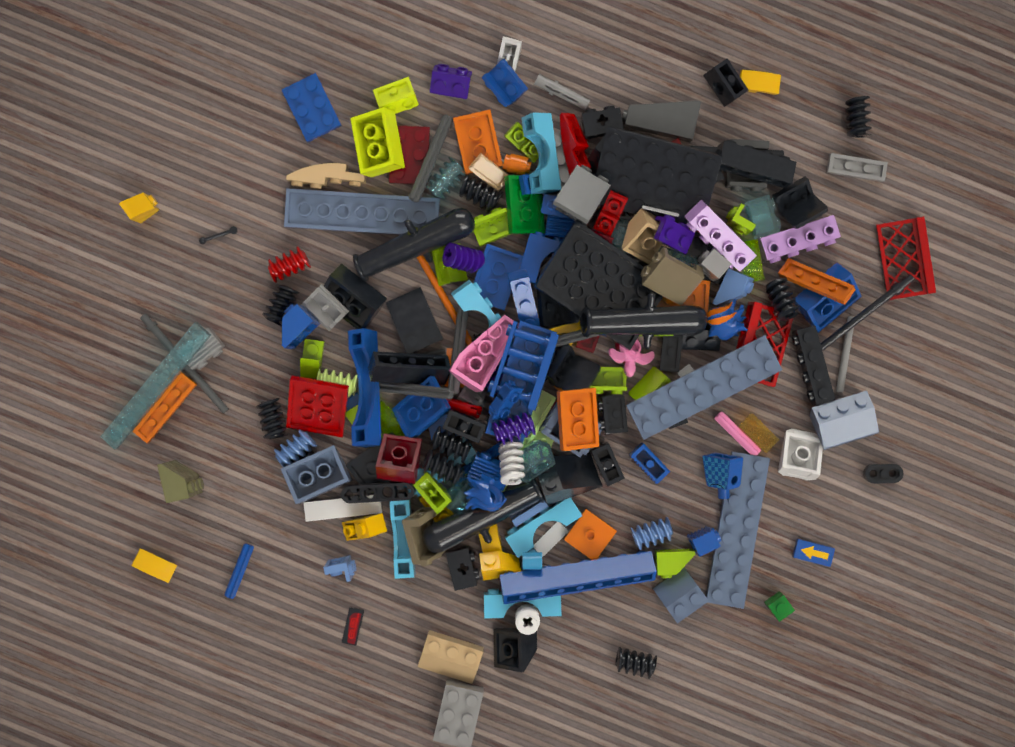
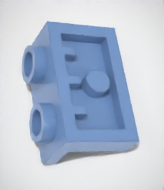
(336, 566)

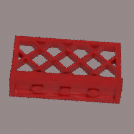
(922, 251)
(751, 321)

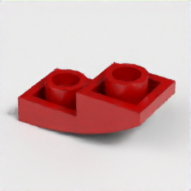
(610, 213)

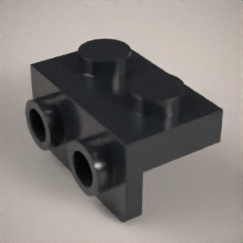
(701, 341)
(614, 414)

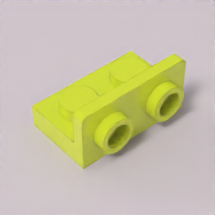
(396, 96)

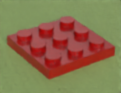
(317, 406)

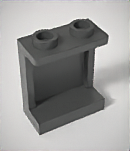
(739, 182)

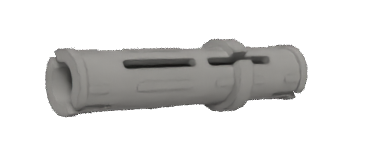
(562, 92)

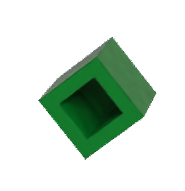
(779, 606)

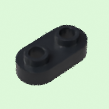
(882, 473)

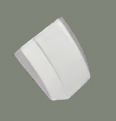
(801, 455)

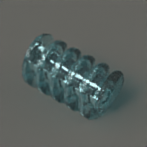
(445, 179)

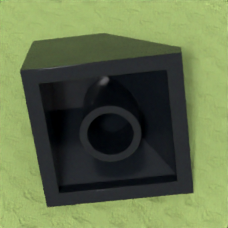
(513, 649)

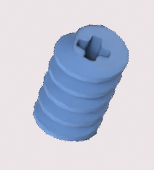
(294, 448)
(652, 533)

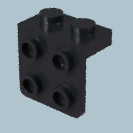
(798, 203)
(553, 313)
(571, 370)

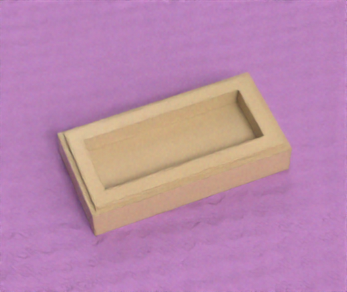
(488, 172)

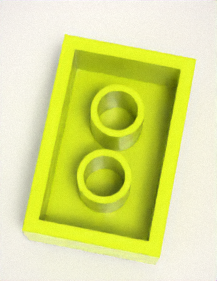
(377, 142)

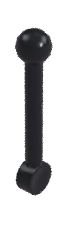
(233, 230)

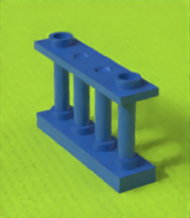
(542, 361)

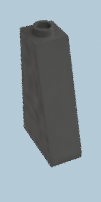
(664, 119)

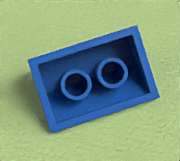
(822, 310)
(297, 325)

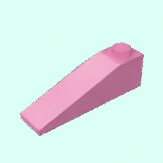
(479, 360)

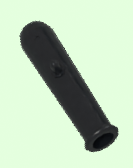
(415, 243)
(644, 321)
(470, 521)

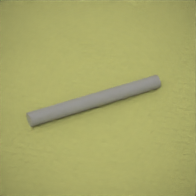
(844, 359)

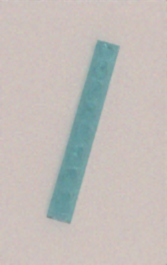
(155, 385)

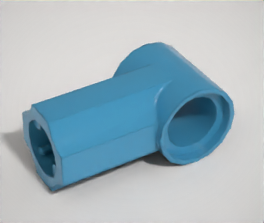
(532, 560)

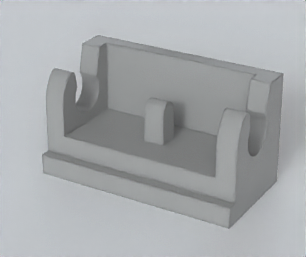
(325, 307)

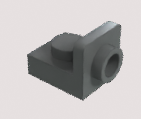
(471, 397)

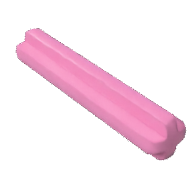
(737, 434)

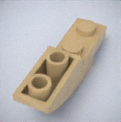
(318, 176)

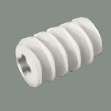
(510, 463)
(527, 626)

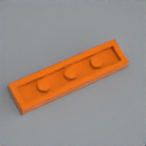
(817, 281)
(164, 407)

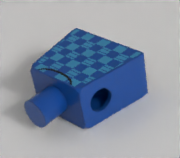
(723, 472)

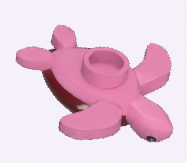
(629, 357)

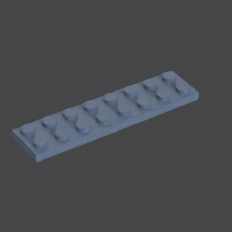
(356, 211)
(704, 387)
(738, 534)

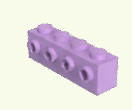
(717, 233)
(793, 240)

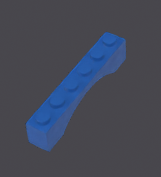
(367, 423)

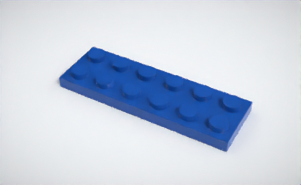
(524, 366)

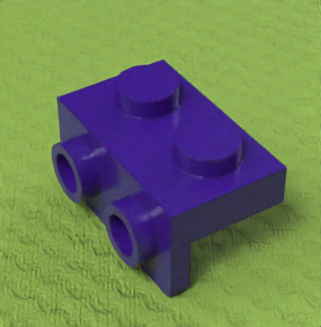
(450, 81)
(674, 234)

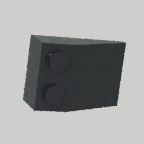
(414, 321)
(569, 477)

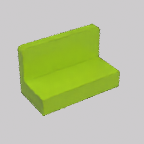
(445, 274)
(650, 382)

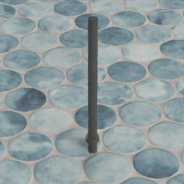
(152, 326)

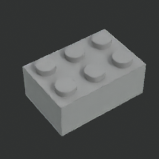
(458, 714)

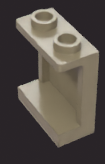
(671, 277)
(413, 528)

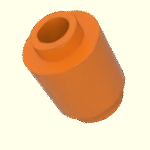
(516, 164)

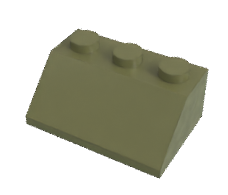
(179, 481)

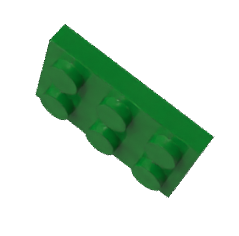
(522, 210)

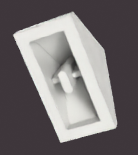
(510, 51)

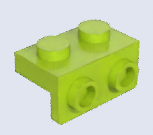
(739, 224)
(491, 227)
(610, 379)

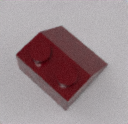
(399, 458)

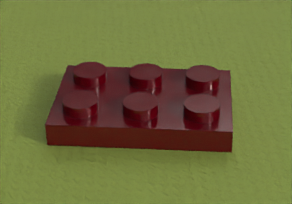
(414, 145)

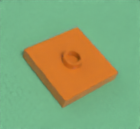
(590, 535)

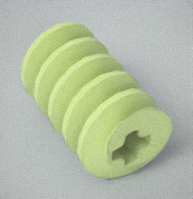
(339, 380)

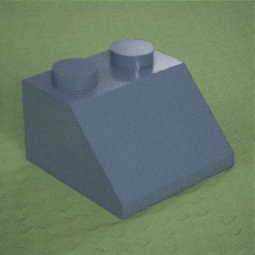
(680, 595)

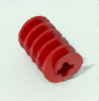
(288, 264)

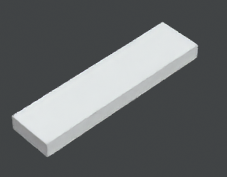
(338, 509)

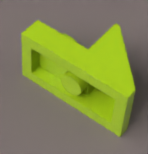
(312, 358)

